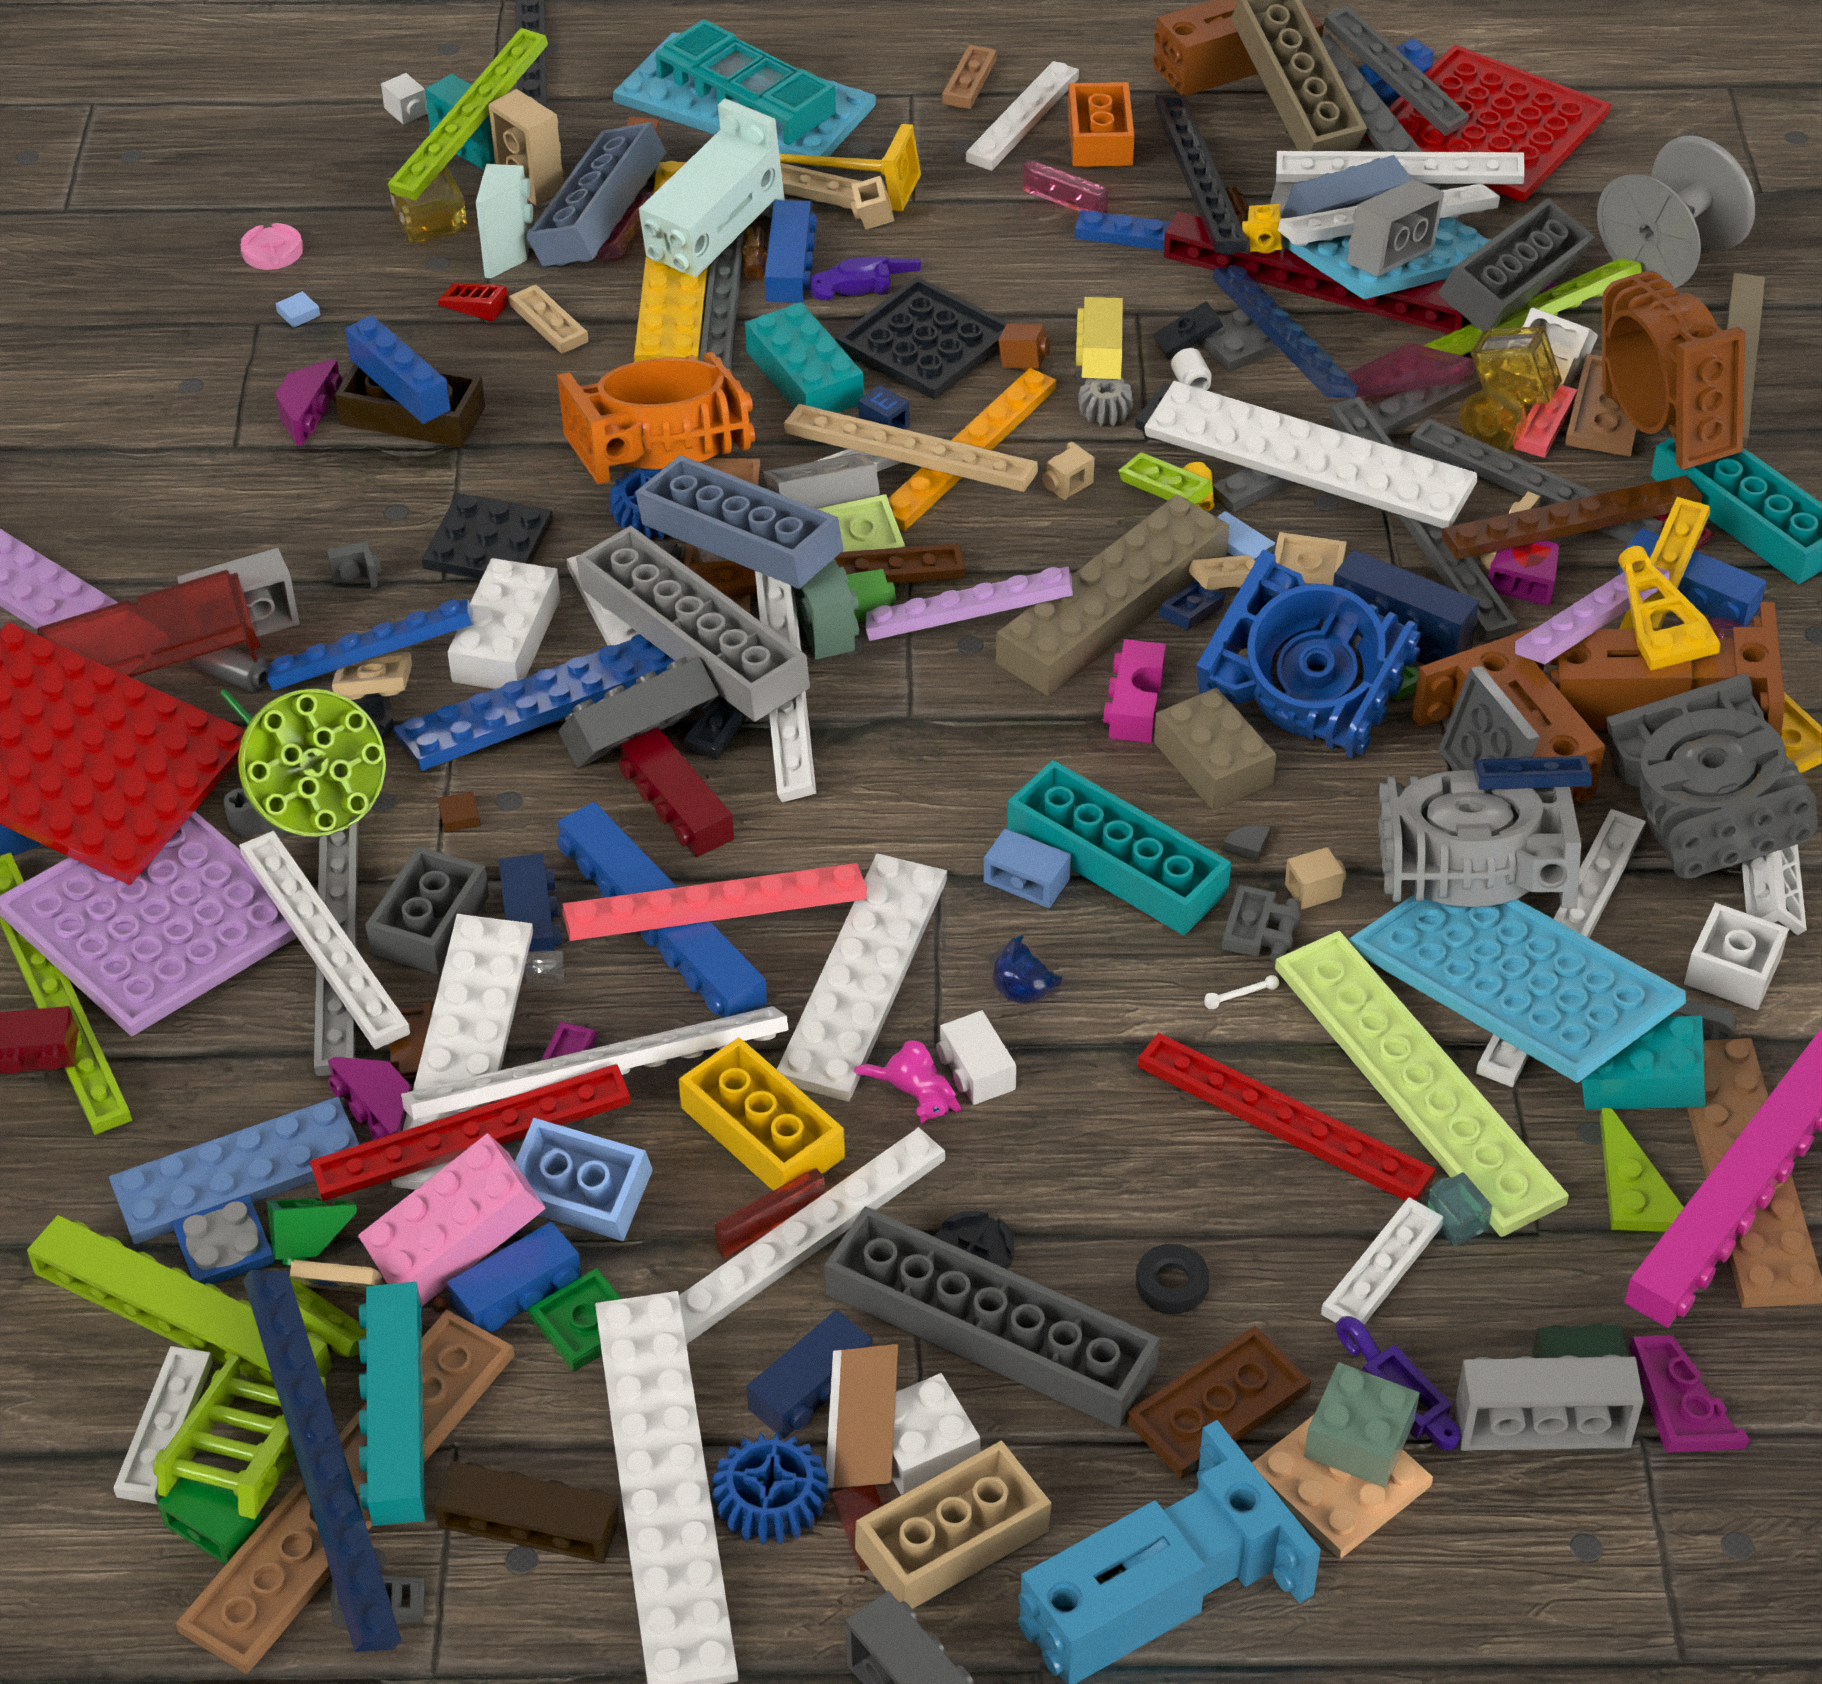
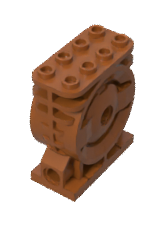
(1673, 367)

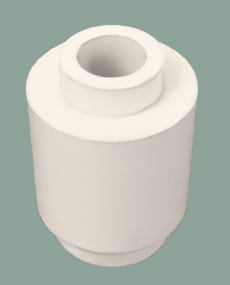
(1191, 369)

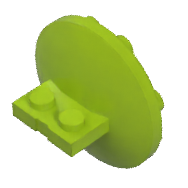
(312, 762)

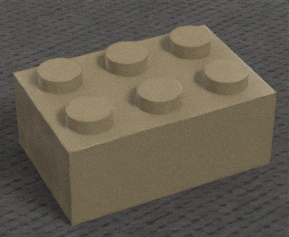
(1214, 748)

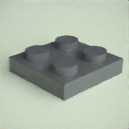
(1238, 342)

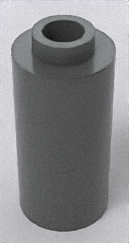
(233, 667)

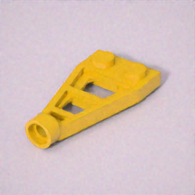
(1670, 645)

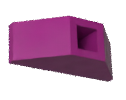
(306, 397)
(371, 1091)

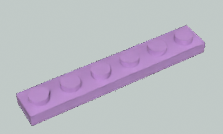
(969, 603)
(1578, 620)

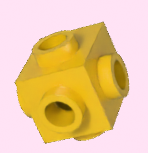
(1263, 228)

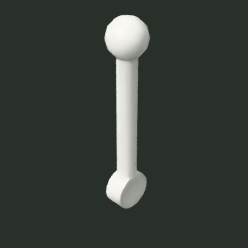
(1213, 1000)

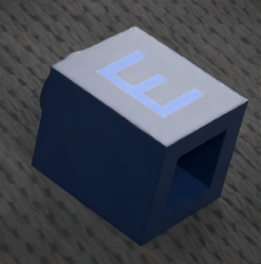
(885, 408)

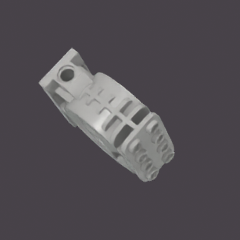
(1476, 843)

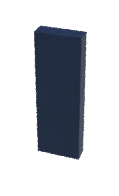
(1532, 772)

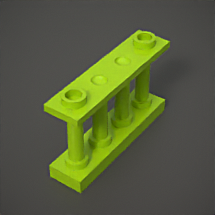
(267, 1459)

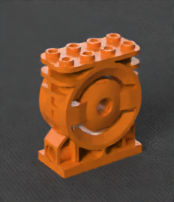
(654, 413)

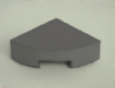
(1248, 841)

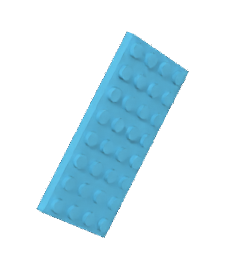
(681, 104)
(1522, 979)

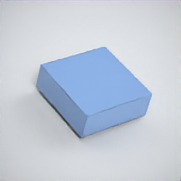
(298, 309)

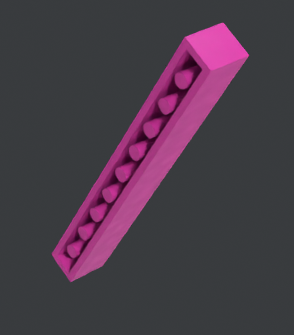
(1732, 1194)

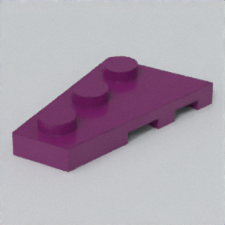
(1679, 1402)

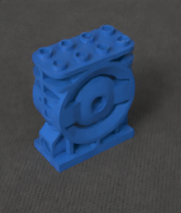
(1279, 607)

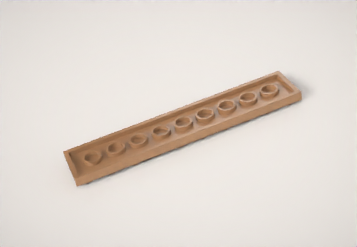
(285, 1556)

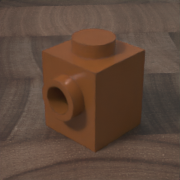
(1023, 346)

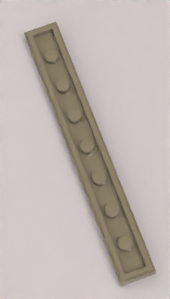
(1746, 312)

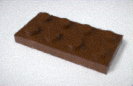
(1234, 1385)

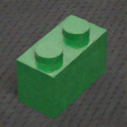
(207, 1518)

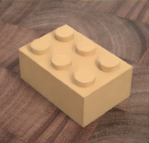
(528, 137)

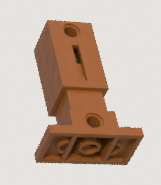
(1611, 676)

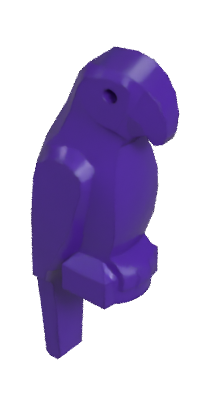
(860, 276)

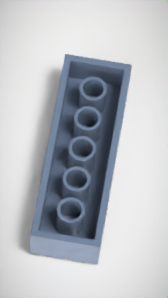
(596, 195)
(740, 521)

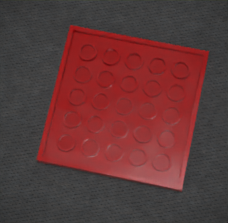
(1506, 114)

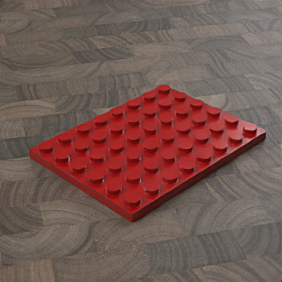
(99, 756)

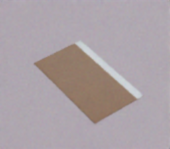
(862, 1416)

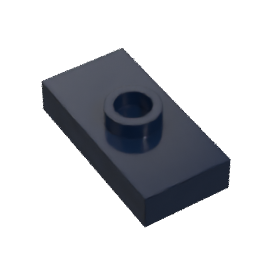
(1191, 605)

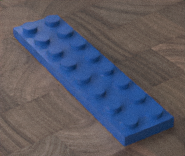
(526, 702)

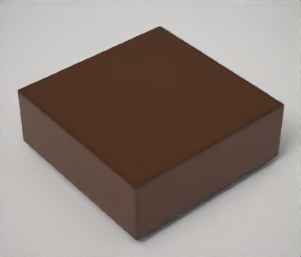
(458, 811)

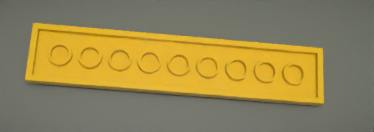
(670, 302)

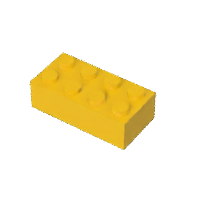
(760, 1115)

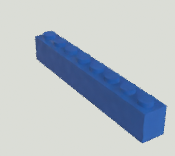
(696, 949)

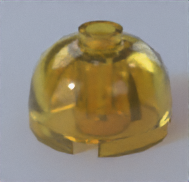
(1494, 417)

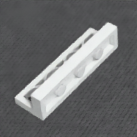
(1773, 884)

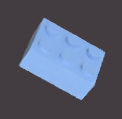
(584, 1177)

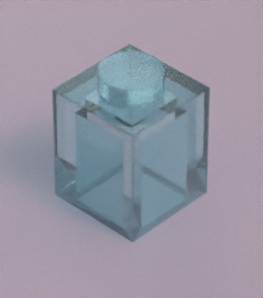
(1463, 1208)

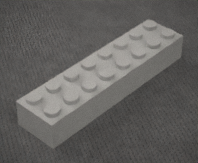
(693, 620)

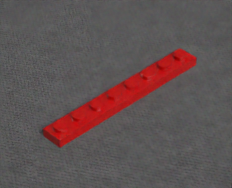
(1286, 1118)
(451, 1136)

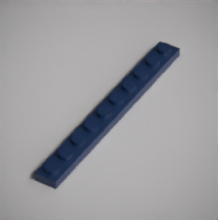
(322, 1462)

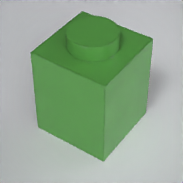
(871, 591)

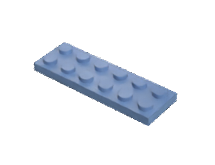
(244, 1163)

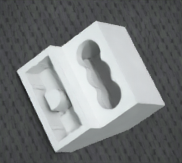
(1568, 342)

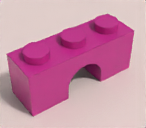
(1135, 691)

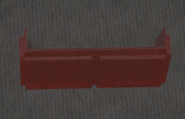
(162, 626)

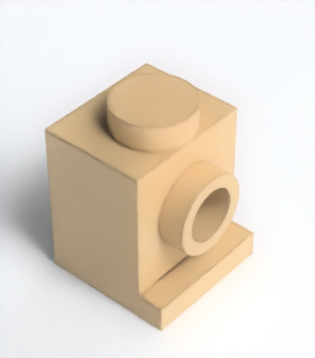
(1069, 471)

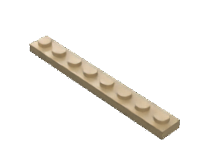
(911, 447)

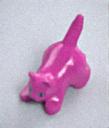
(915, 1074)

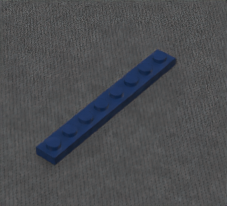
(1285, 332)

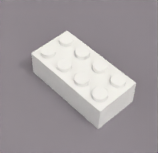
(507, 625)

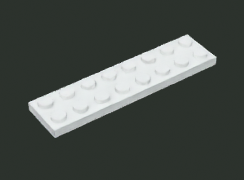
(862, 977)
(471, 1010)

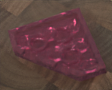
(1409, 369)

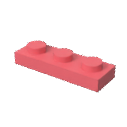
(1545, 422)

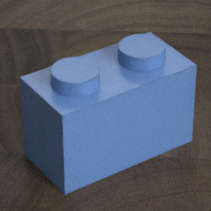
(1027, 868)

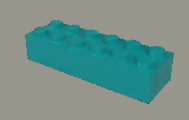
(1755, 508)
(1120, 847)

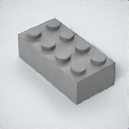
(1548, 1403)

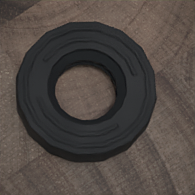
(1172, 1300)

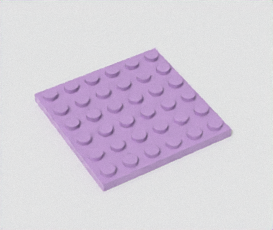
(154, 942)

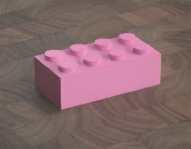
(453, 1219)

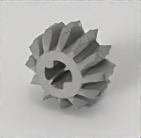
(1105, 400)

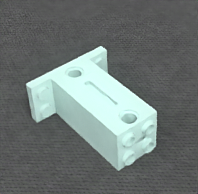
(715, 192)

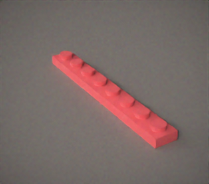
(713, 901)

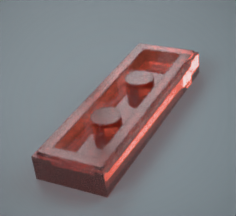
(767, 1212)

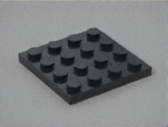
(924, 337)

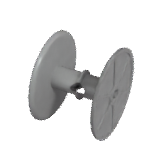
(1688, 204)

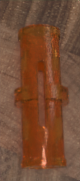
(754, 253)

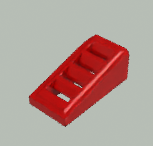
(476, 299)

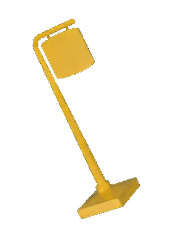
(898, 165)

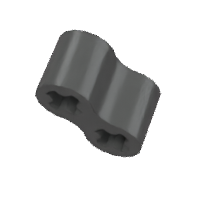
(243, 818)

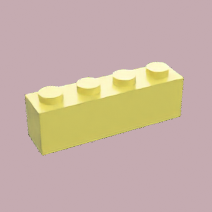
(1100, 338)

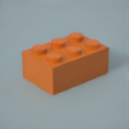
(1100, 124)

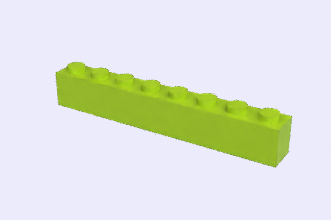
(156, 1296)

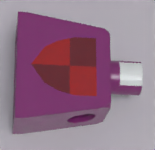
(1526, 572)

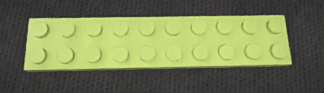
(1420, 1081)

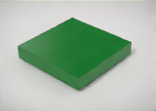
(570, 1318)

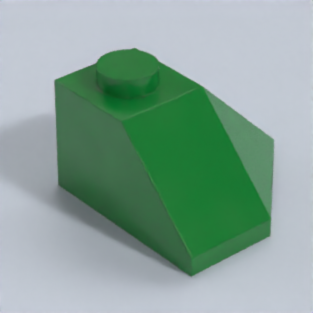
(305, 1226)

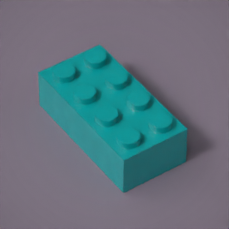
(804, 360)

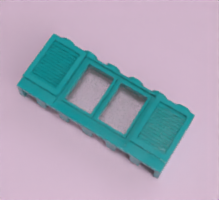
(748, 75)

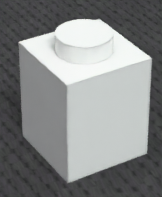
(404, 98)

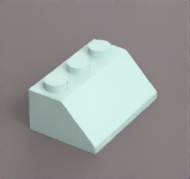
(503, 218)

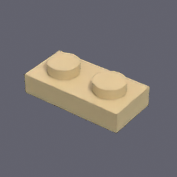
(1222, 571)

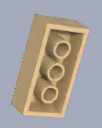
(953, 1525)

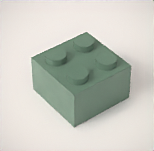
(827, 612)
(1361, 1424)

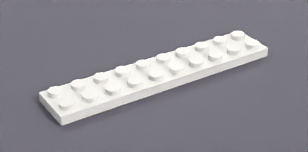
(1312, 455)
(665, 1492)

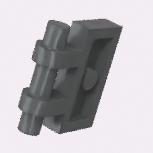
(1249, 920)

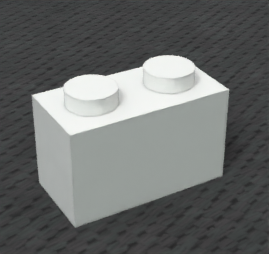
(976, 1057)

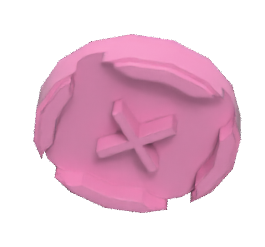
(271, 246)

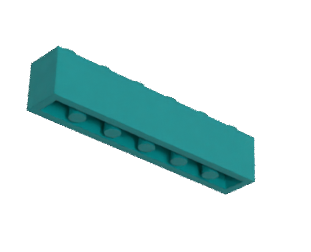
(394, 1404)

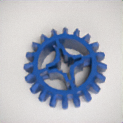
(624, 501)
(791, 1499)

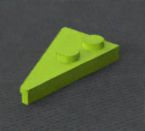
(1635, 1189)

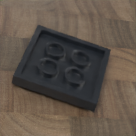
(483, 530)

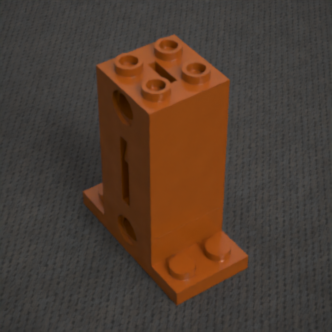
(1202, 47)
(1530, 691)

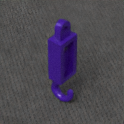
(1397, 1368)

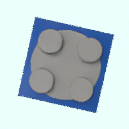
(223, 1241)

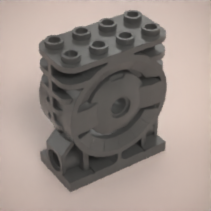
(1700, 781)

